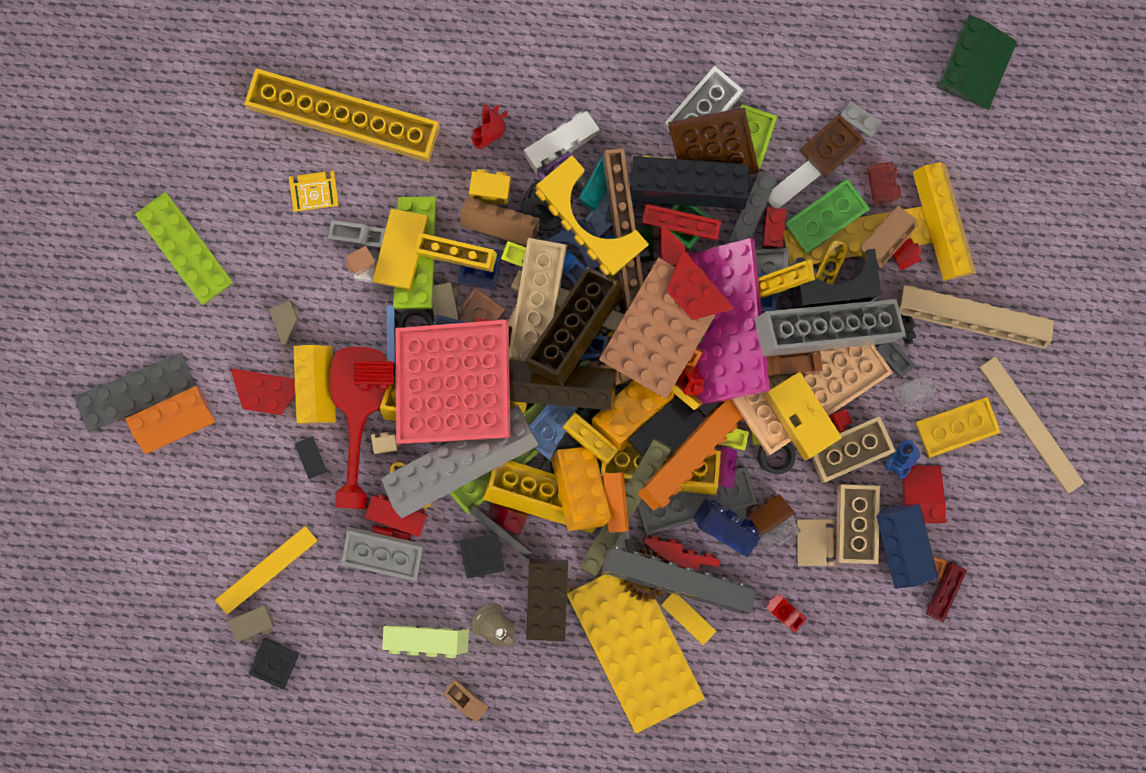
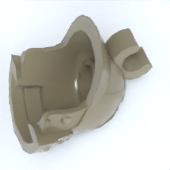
(493, 625)

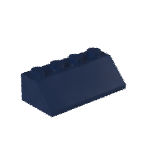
(906, 545)

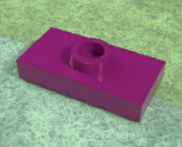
(727, 467)

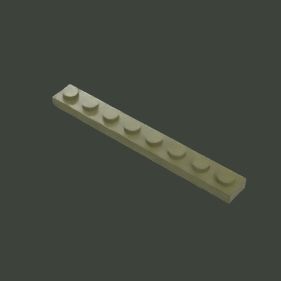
(646, 469)

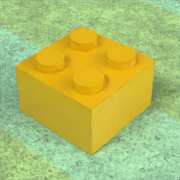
(490, 187)

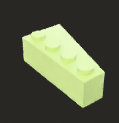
(425, 640)

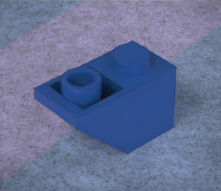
(573, 266)

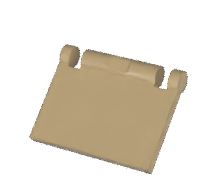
(815, 543)

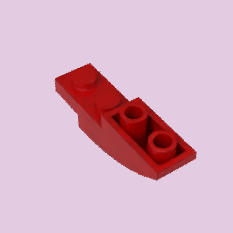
(673, 553)

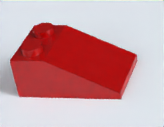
(926, 487)

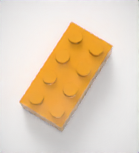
(631, 411)
(580, 489)

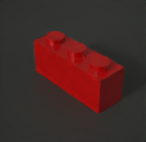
(381, 511)

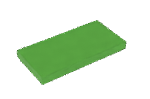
(827, 216)

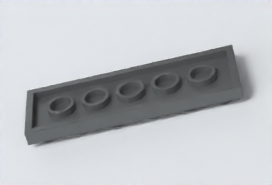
(134, 392)
(686, 504)

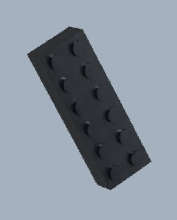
(689, 182)

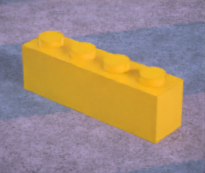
(455, 252)

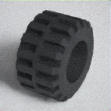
(535, 207)

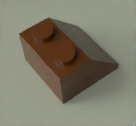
(770, 513)

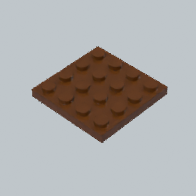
(715, 138)

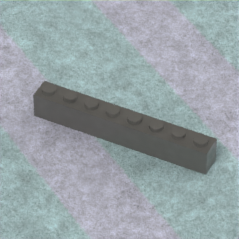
(679, 581)

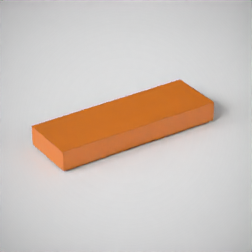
(616, 500)

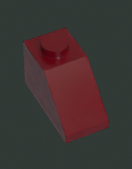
(508, 518)

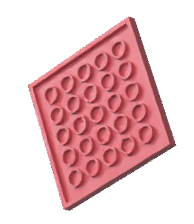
(452, 382)

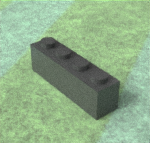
(755, 205)

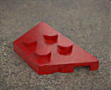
(695, 291)
(263, 391)

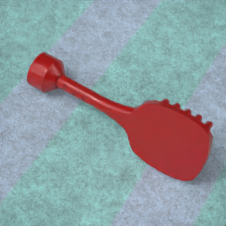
(357, 406)

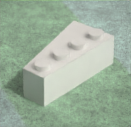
(565, 139)

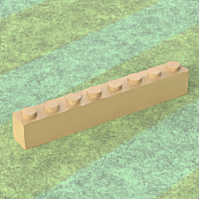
(975, 317)

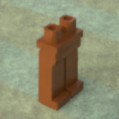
(792, 365)

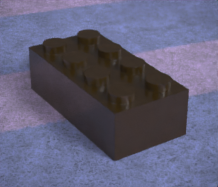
(547, 599)

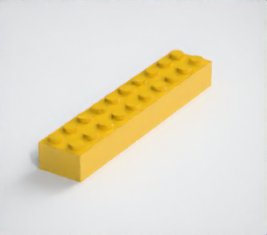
(342, 115)

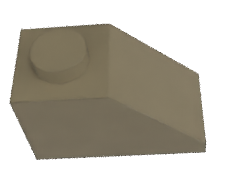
(285, 320)

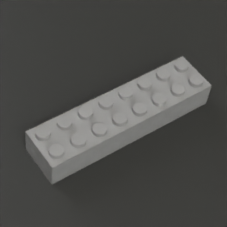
(829, 327)
(455, 466)

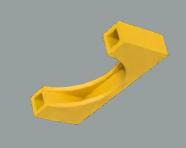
(610, 253)

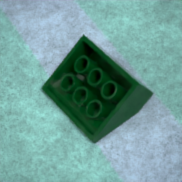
(977, 62)

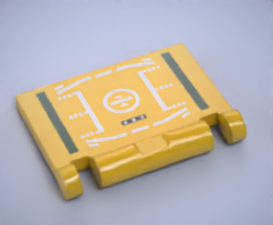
(313, 191)

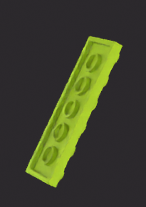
(184, 248)
(422, 286)

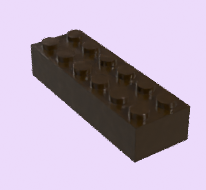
(574, 326)

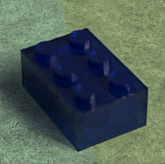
(727, 527)

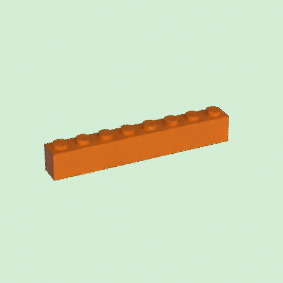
(690, 455)

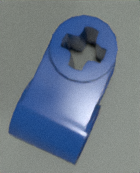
(900, 461)

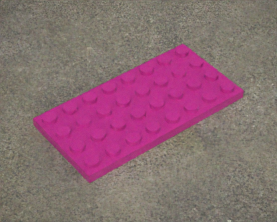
(731, 345)

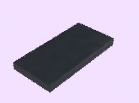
(669, 426)

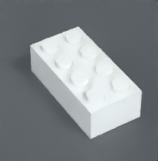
(711, 95)

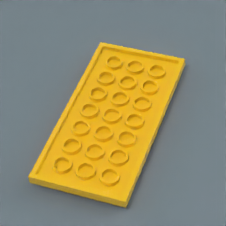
(635, 651)

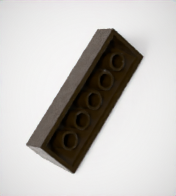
(584, 387)

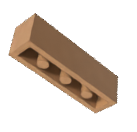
(498, 221)

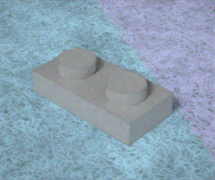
(861, 119)

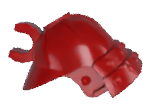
(491, 128)

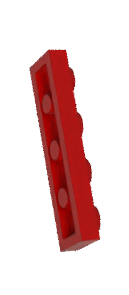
(681, 222)

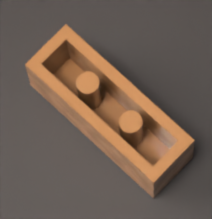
(890, 235)

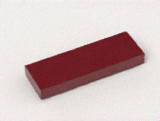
(946, 592)

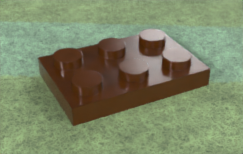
(832, 145)

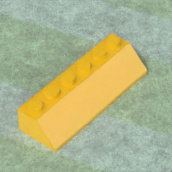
(944, 221)
(526, 491)

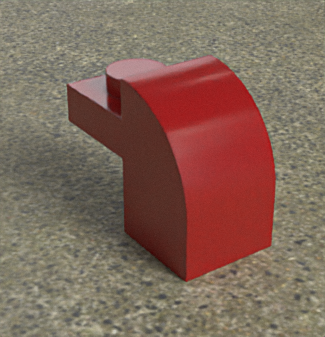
(786, 613)

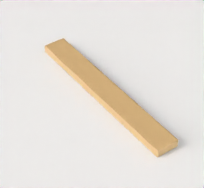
(1031, 425)

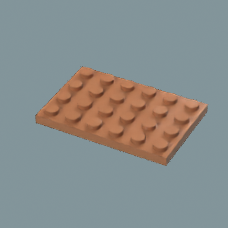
(654, 335)

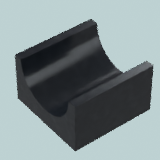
(862, 287)

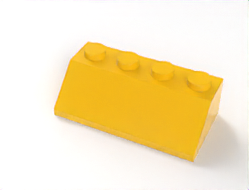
(312, 384)

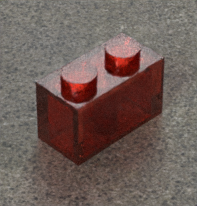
(883, 183)

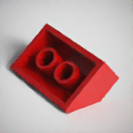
(670, 247)

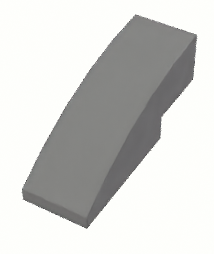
(356, 234)

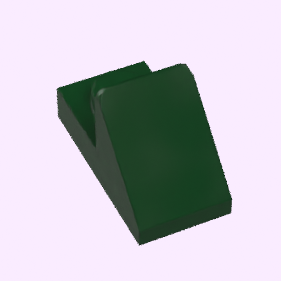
(647, 233)

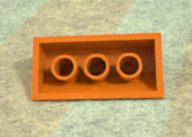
(170, 420)

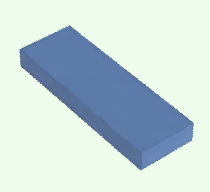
(391, 315)

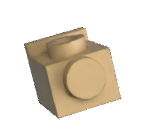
(384, 443)

